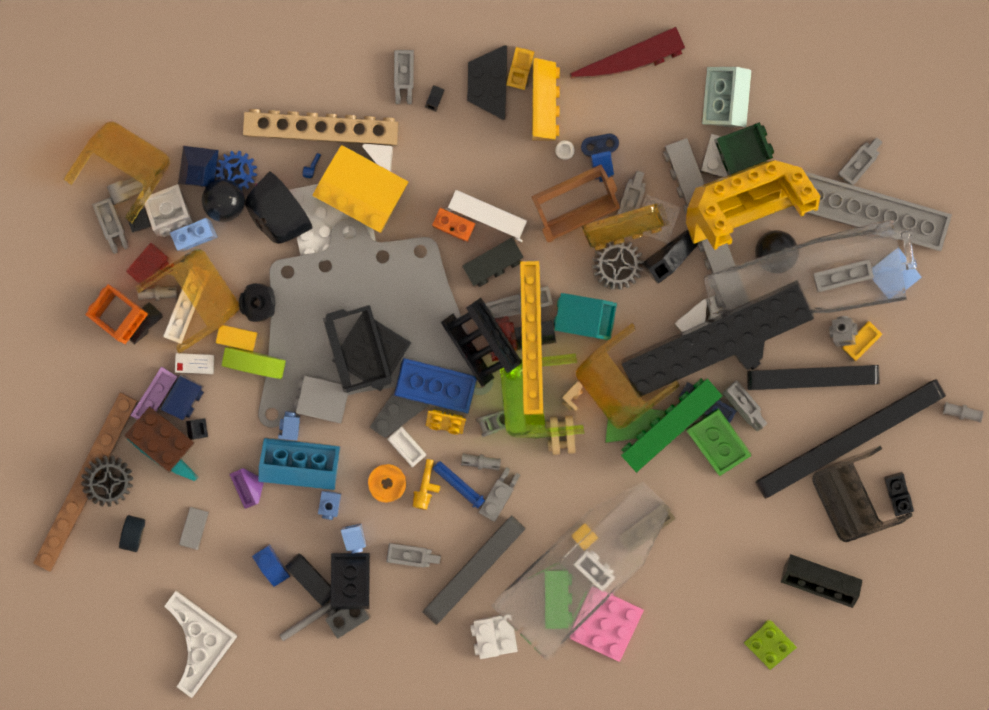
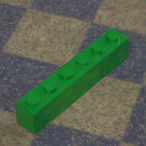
(671, 425)

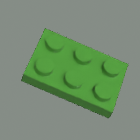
(718, 442)

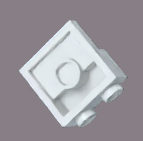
(167, 211)
(493, 636)

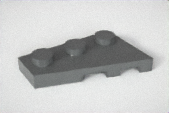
(395, 414)

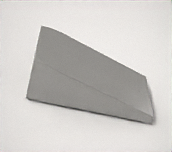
(193, 528)

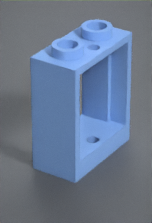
(193, 235)

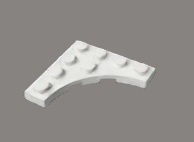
(205, 640)

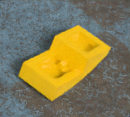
(520, 68)

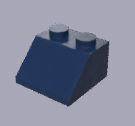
(183, 397)

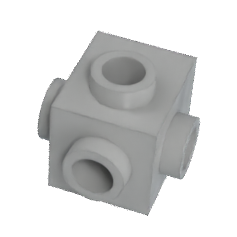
(843, 331)

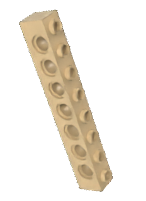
(252, 129)

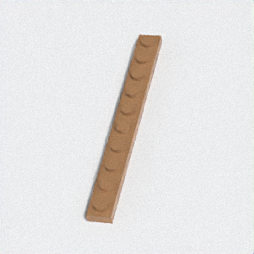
(77, 498)

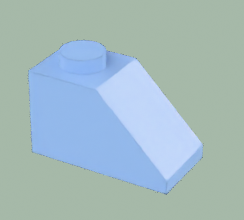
(353, 538)

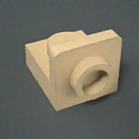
(573, 392)

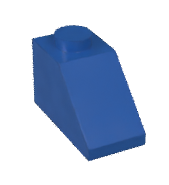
(605, 160)
(271, 565)

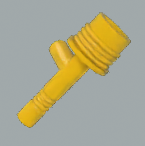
(421, 498)

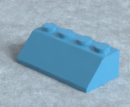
(299, 464)

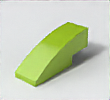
(253, 362)

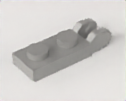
(403, 74)
(110, 223)
(498, 496)

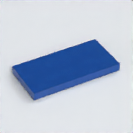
(435, 386)

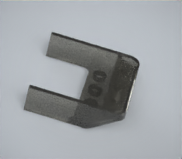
(848, 501)

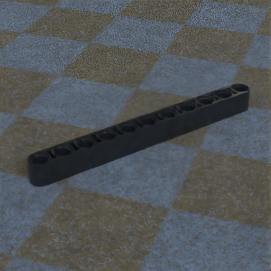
(850, 438)

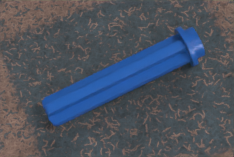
(459, 484)

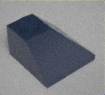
(198, 166)

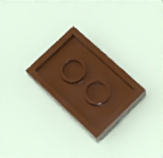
(159, 439)

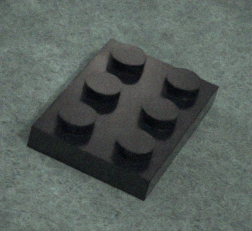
(350, 581)

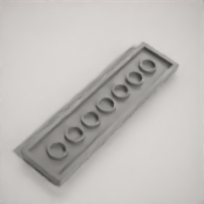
(863, 207)

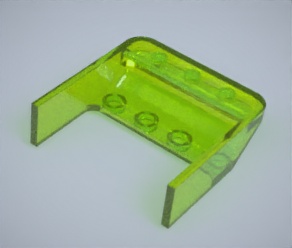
(530, 426)

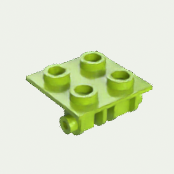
(770, 644)

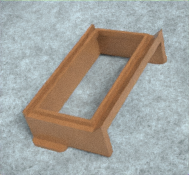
(583, 214)

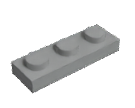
(843, 275)

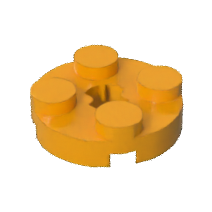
(391, 493)

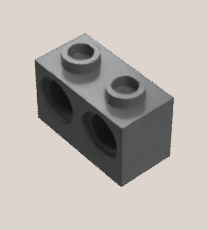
(350, 621)

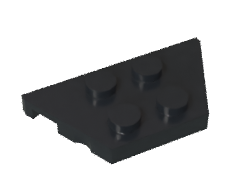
(488, 82)

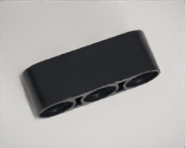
(310, 579)

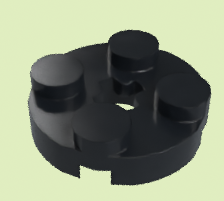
(266, 299)

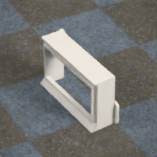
(487, 214)

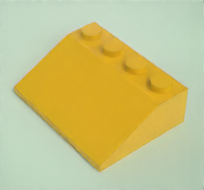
(544, 100)
(360, 188)

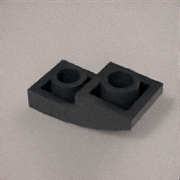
(151, 319)
(899, 494)

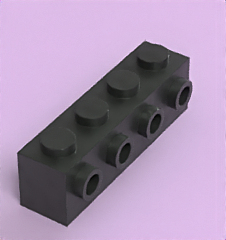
(821, 578)

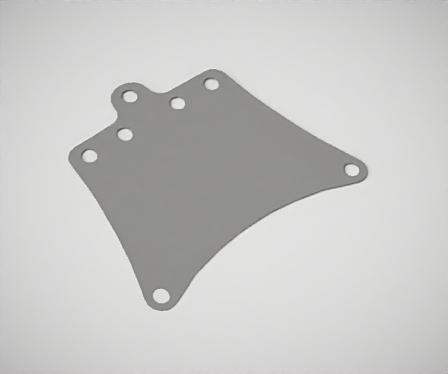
(403, 294)

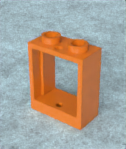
(446, 220)
(130, 323)

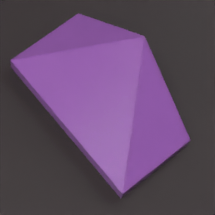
(247, 487)

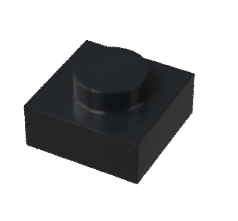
(140, 222)
(197, 429)

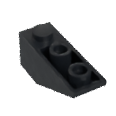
(669, 257)

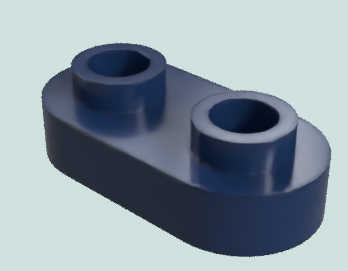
(599, 144)

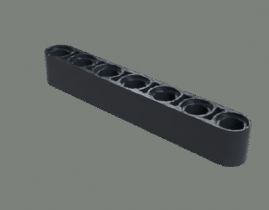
(813, 377)

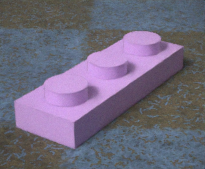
(156, 392)

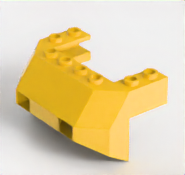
(746, 197)

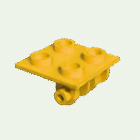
(452, 424)

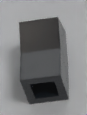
(434, 98)

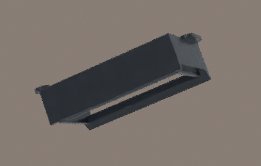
(377, 382)

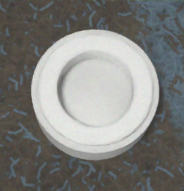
(564, 150)

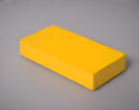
(236, 337)
(864, 340)

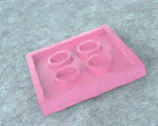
(610, 628)

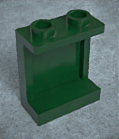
(744, 148)

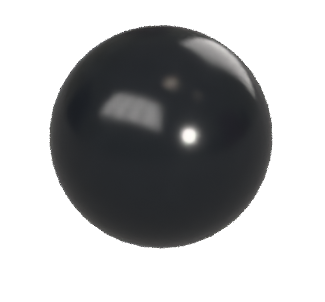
(223, 200)
(773, 242)

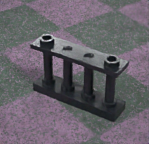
(494, 336)

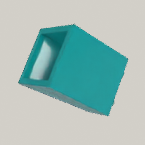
(585, 316)

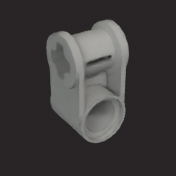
(493, 422)

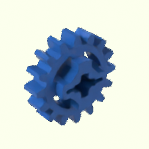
(241, 163)

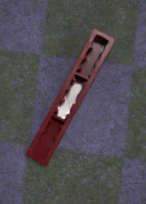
(637, 56)

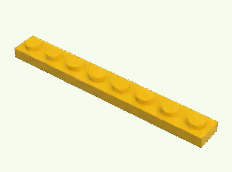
(531, 338)

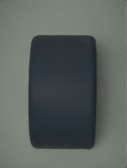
(132, 533)

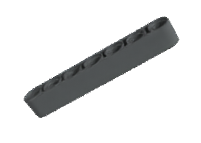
(474, 570)

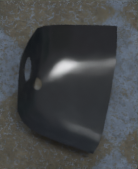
(280, 209)

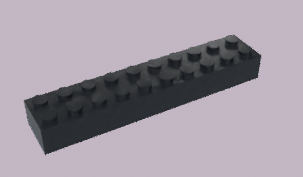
(718, 338)

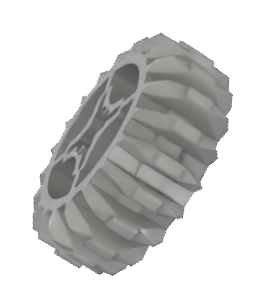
(621, 247)

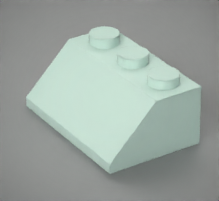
(726, 96)

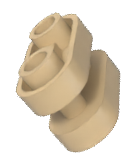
(554, 444)

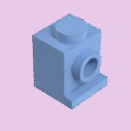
(290, 426)

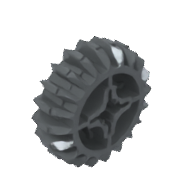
(114, 480)

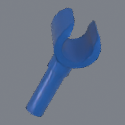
(308, 172)

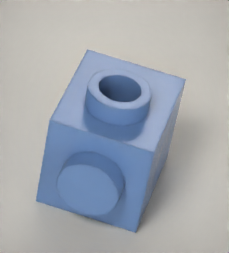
(329, 504)

